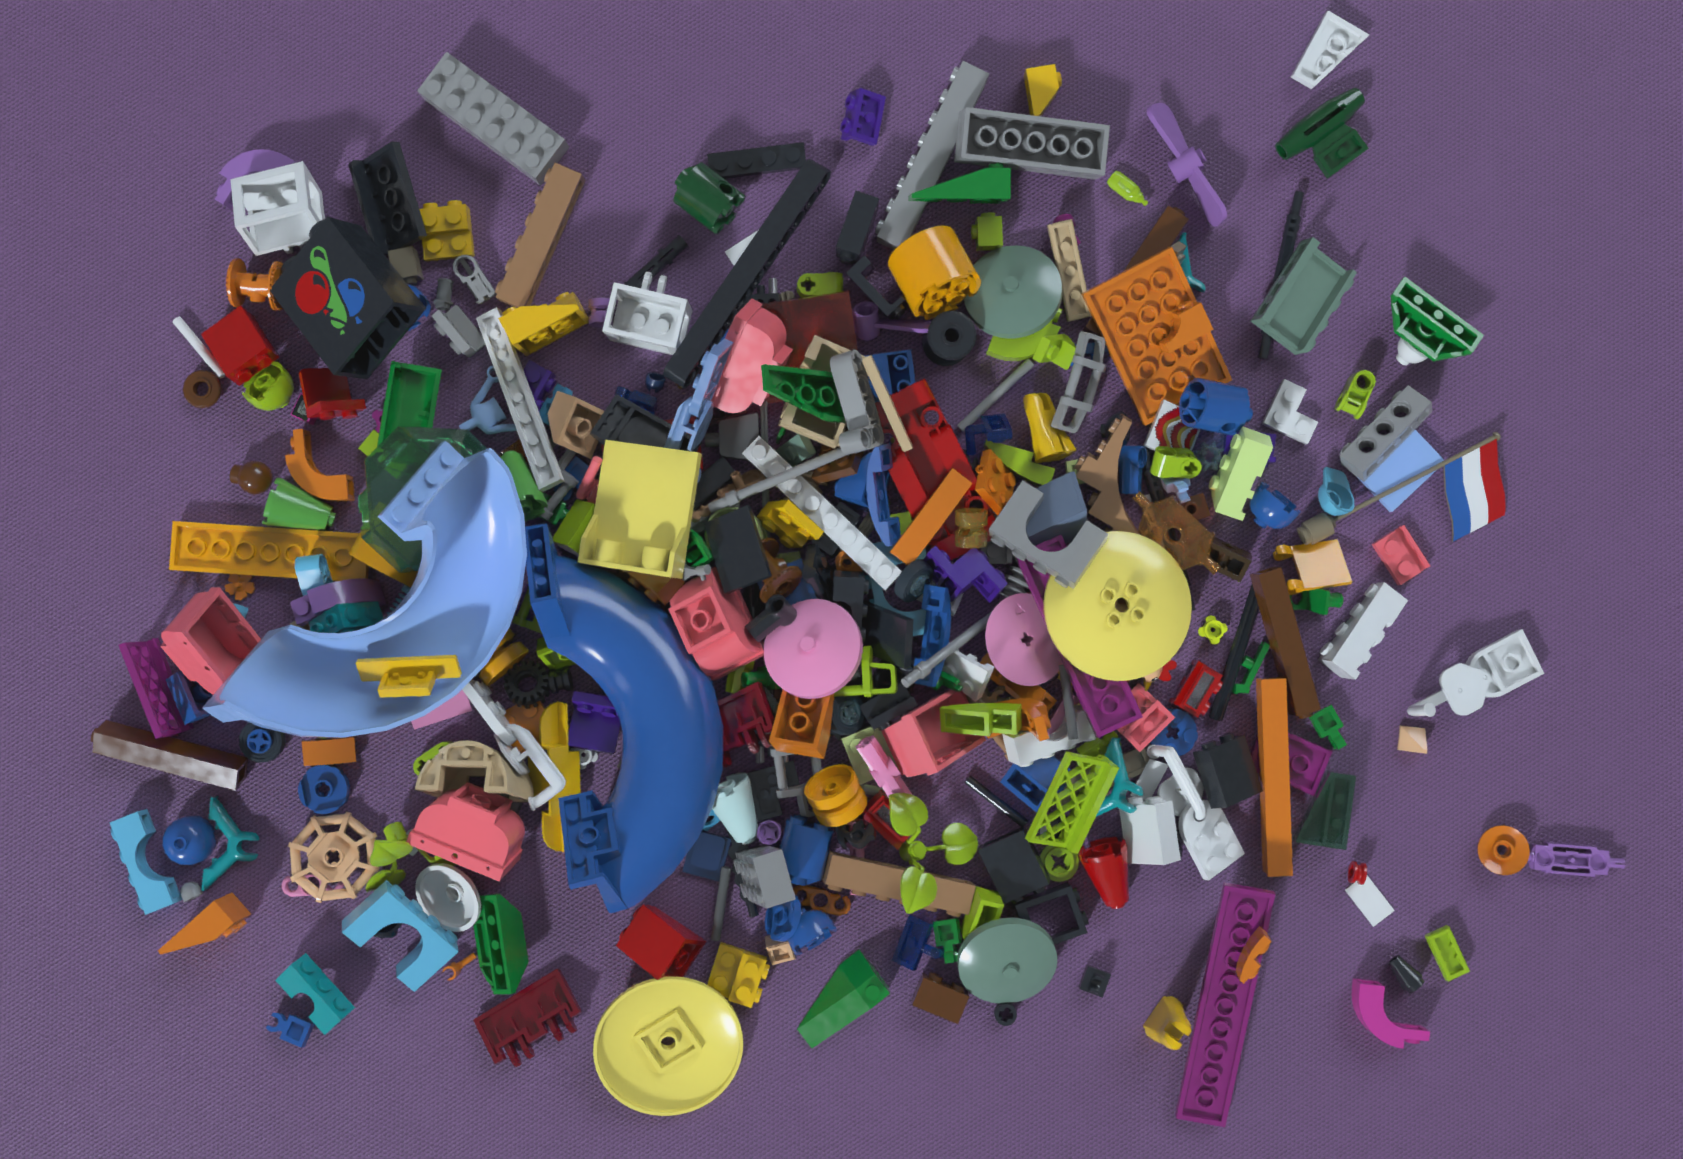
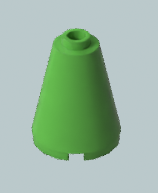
(530, 496)
(296, 508)

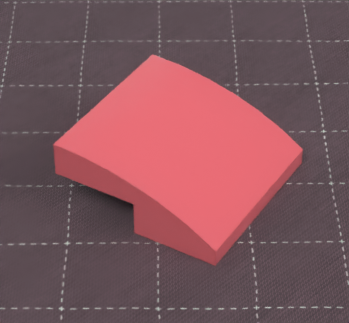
(1154, 719)

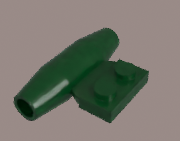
(1327, 134)

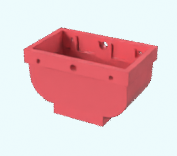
(757, 340)
(714, 626)
(209, 639)
(918, 740)
(474, 827)

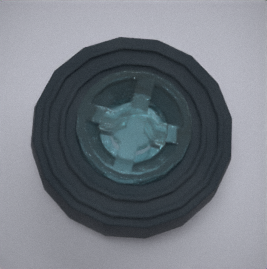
(912, 580)
(853, 715)

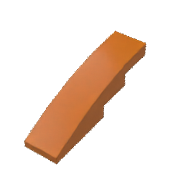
(931, 517)

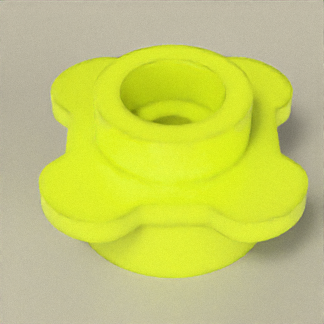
(1205, 631)

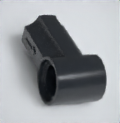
(776, 613)

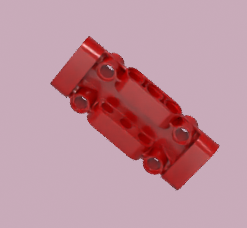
(925, 466)

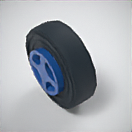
(252, 743)

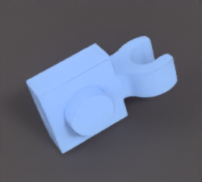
(1177, 485)

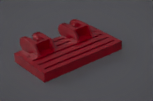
(743, 714)
(523, 1018)

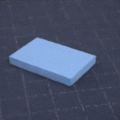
(1405, 462)

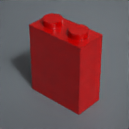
(239, 345)

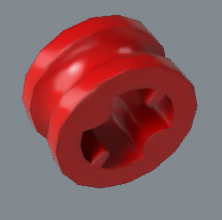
(1357, 872)

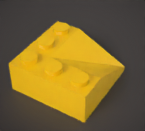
(538, 326)

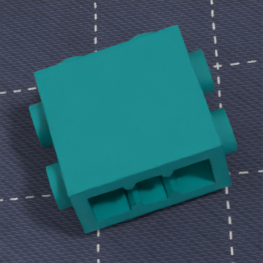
(347, 617)

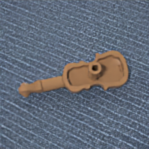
(739, 482)

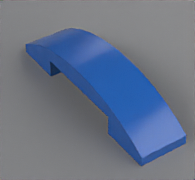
(886, 526)
(936, 629)

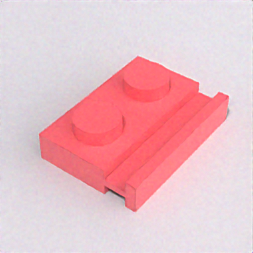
(1400, 555)

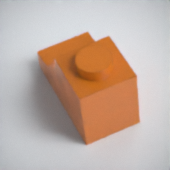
(1188, 324)

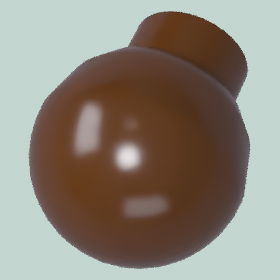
(252, 477)

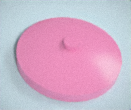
(815, 651)

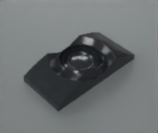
(632, 424)

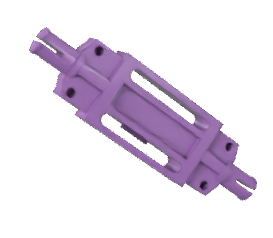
(1594, 860)

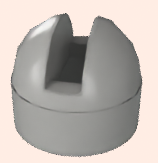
(190, 891)

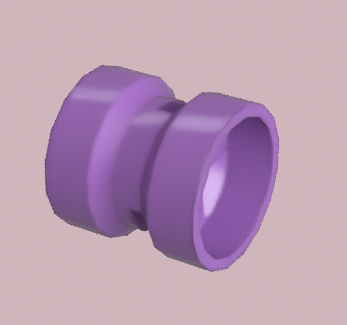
(598, 311)
(768, 830)

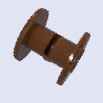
(783, 578)

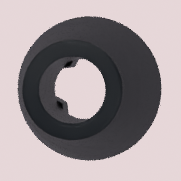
(1407, 976)

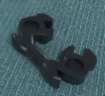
(857, 837)

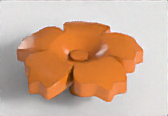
(240, 586)

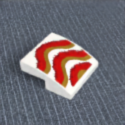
(1169, 430)

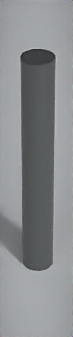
(1068, 704)
(720, 903)

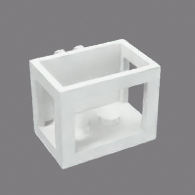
(280, 208)
(647, 317)

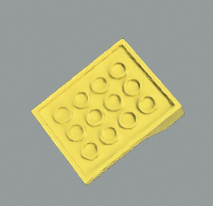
(642, 509)

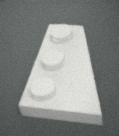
(1326, 49)
(972, 674)

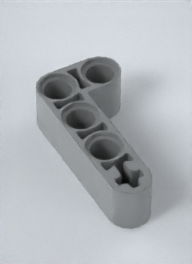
(857, 404)

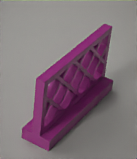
(149, 674)

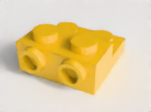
(447, 231)
(789, 523)
(738, 974)

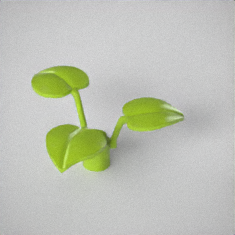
(959, 841)
(389, 850)

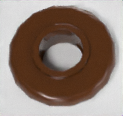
(191, 386)

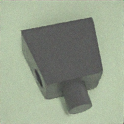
(734, 436)

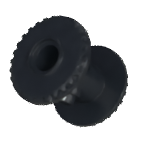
(956, 326)

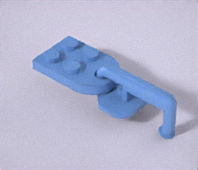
(700, 403)

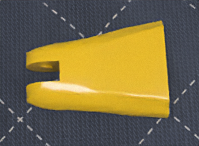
(1047, 442)
(1168, 1023)

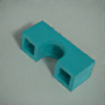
(328, 1000)

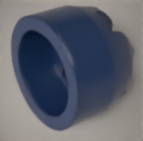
(654, 381)

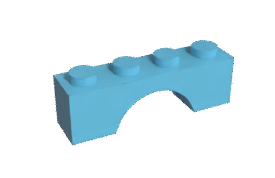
(132, 837)

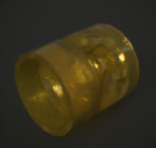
(971, 527)

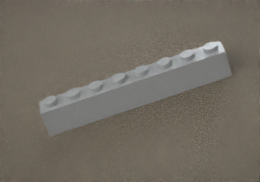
(933, 155)

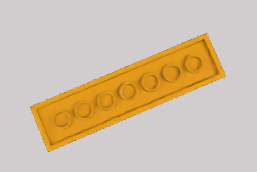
(260, 550)

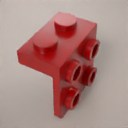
(328, 395)

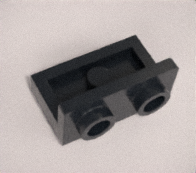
(885, 707)

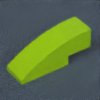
(1020, 463)
(981, 718)

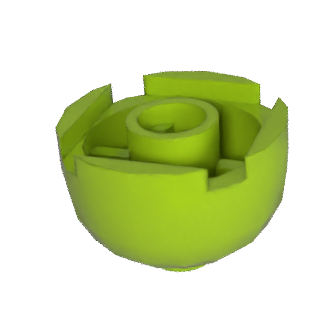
(269, 388)

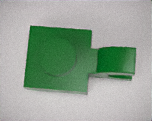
(1327, 724)
(948, 934)

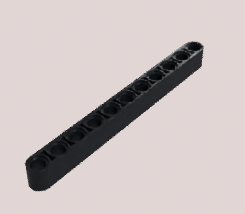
(747, 272)

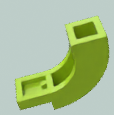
(1021, 348)

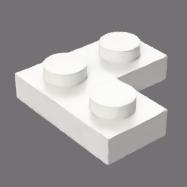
(1283, 415)

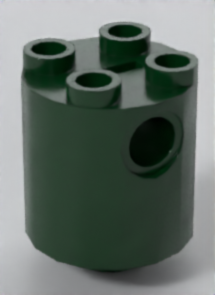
(707, 197)

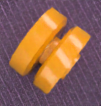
(503, 659)
(835, 795)

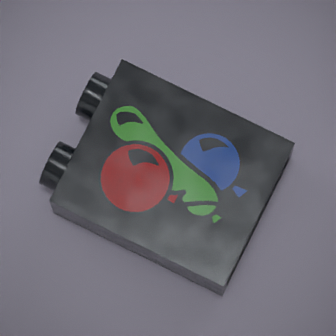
(346, 298)

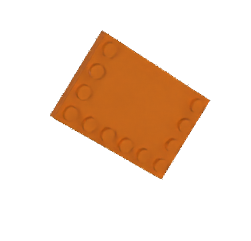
(1136, 314)

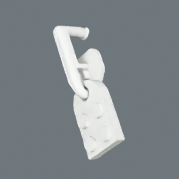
(1486, 674)
(509, 733)
(1211, 836)

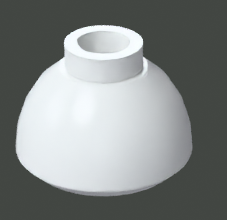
(1408, 353)

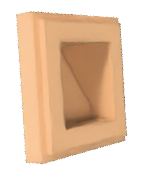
(1412, 739)
(779, 951)

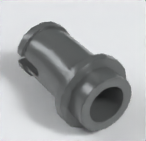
(444, 293)

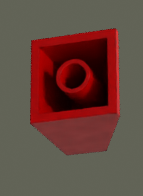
(659, 943)

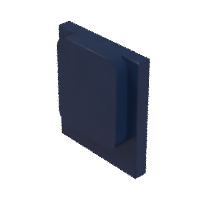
(707, 856)

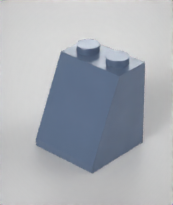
(1060, 512)

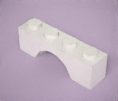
(1026, 748)

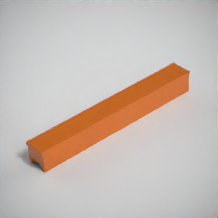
(1274, 776)

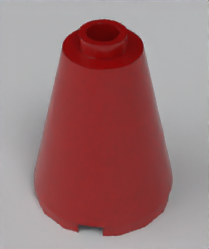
(1108, 869)

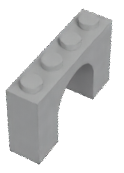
(1065, 565)

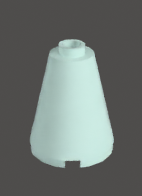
(736, 808)

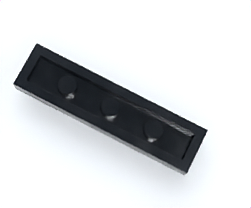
(758, 160)

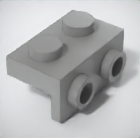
(462, 332)

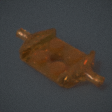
(1195, 539)

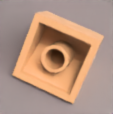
(572, 422)

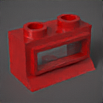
(1197, 689)
(878, 814)

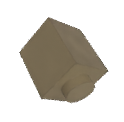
(407, 264)

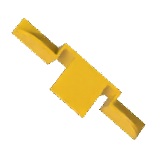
(554, 739)

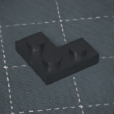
(764, 789)

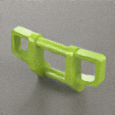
(867, 687)

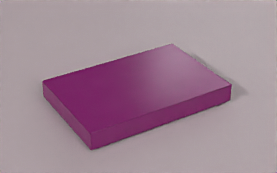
(1306, 763)

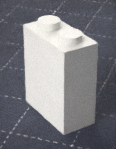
(1150, 831)

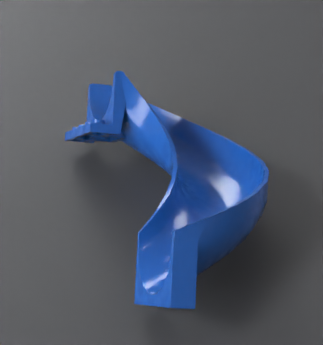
(665, 716)

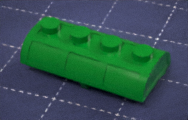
(409, 398)

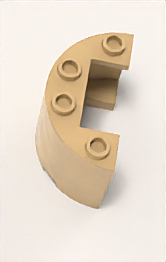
(803, 423)
(467, 758)

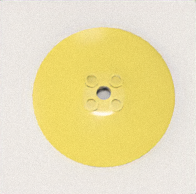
(1129, 642)
(673, 1076)

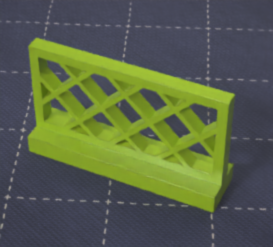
(1084, 806)

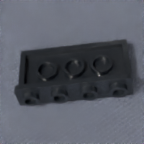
(387, 198)

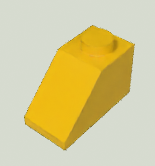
(1041, 87)

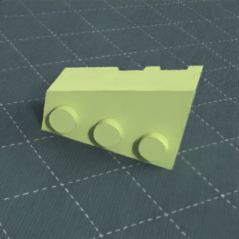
(1238, 472)

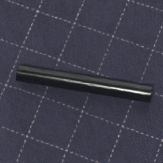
(996, 801)

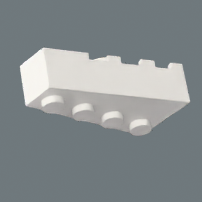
(1362, 630)

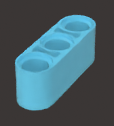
(312, 572)

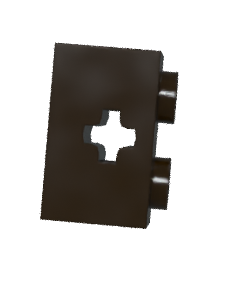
(1230, 558)

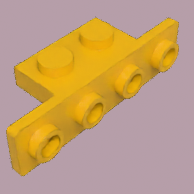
(408, 674)

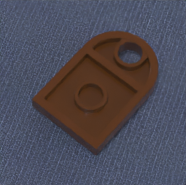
(838, 468)

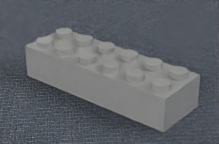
(493, 118)
(1031, 143)

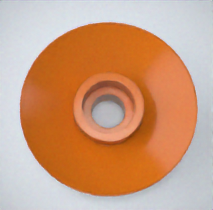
(1516, 851)

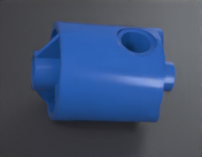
(1215, 406)
(805, 849)

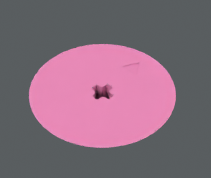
(1021, 642)

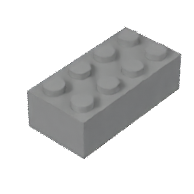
(764, 876)

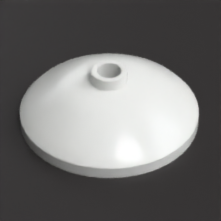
(448, 896)

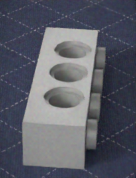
(1364, 464)

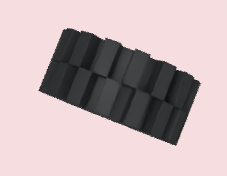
(521, 672)

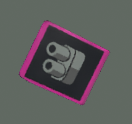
(299, 411)

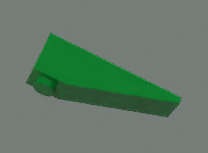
(983, 186)
(806, 389)
(844, 998)

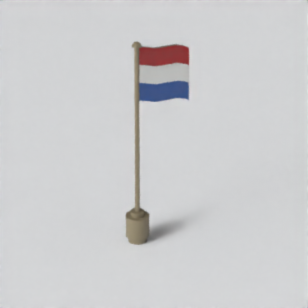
(1470, 487)

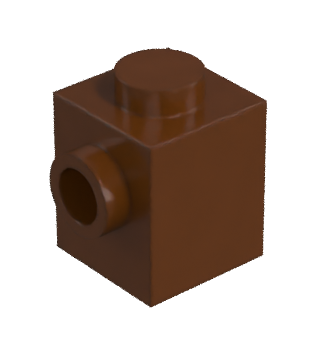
(1197, 506)

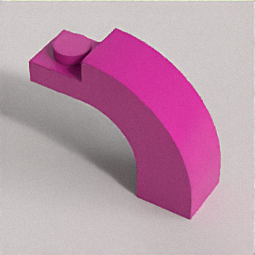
(1368, 1006)

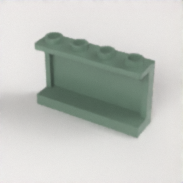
(1303, 298)

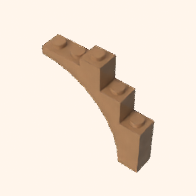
(1102, 475)

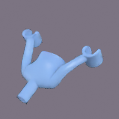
(489, 413)

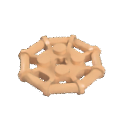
(318, 858)

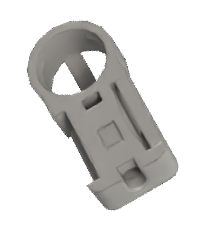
(477, 281)

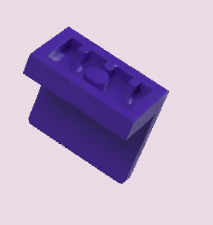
(593, 723)

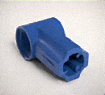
(1130, 466)

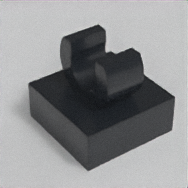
(1094, 980)

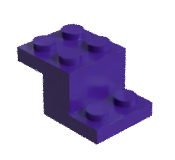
(969, 570)

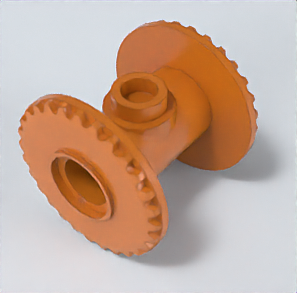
(241, 283)

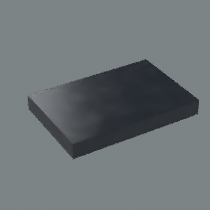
(737, 549)
(888, 635)

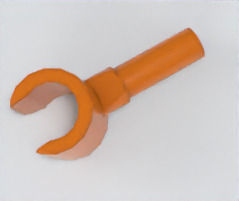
(456, 967)

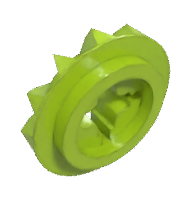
(1059, 873)

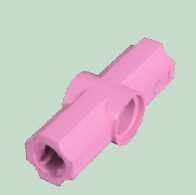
(881, 766)

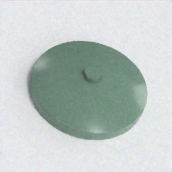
(1016, 292)
(1007, 960)

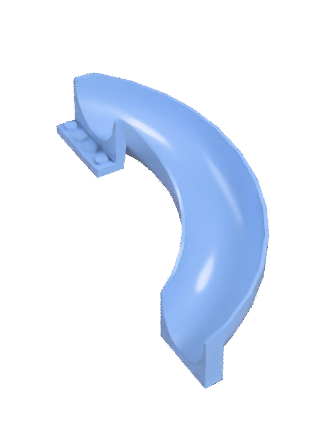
(456, 607)

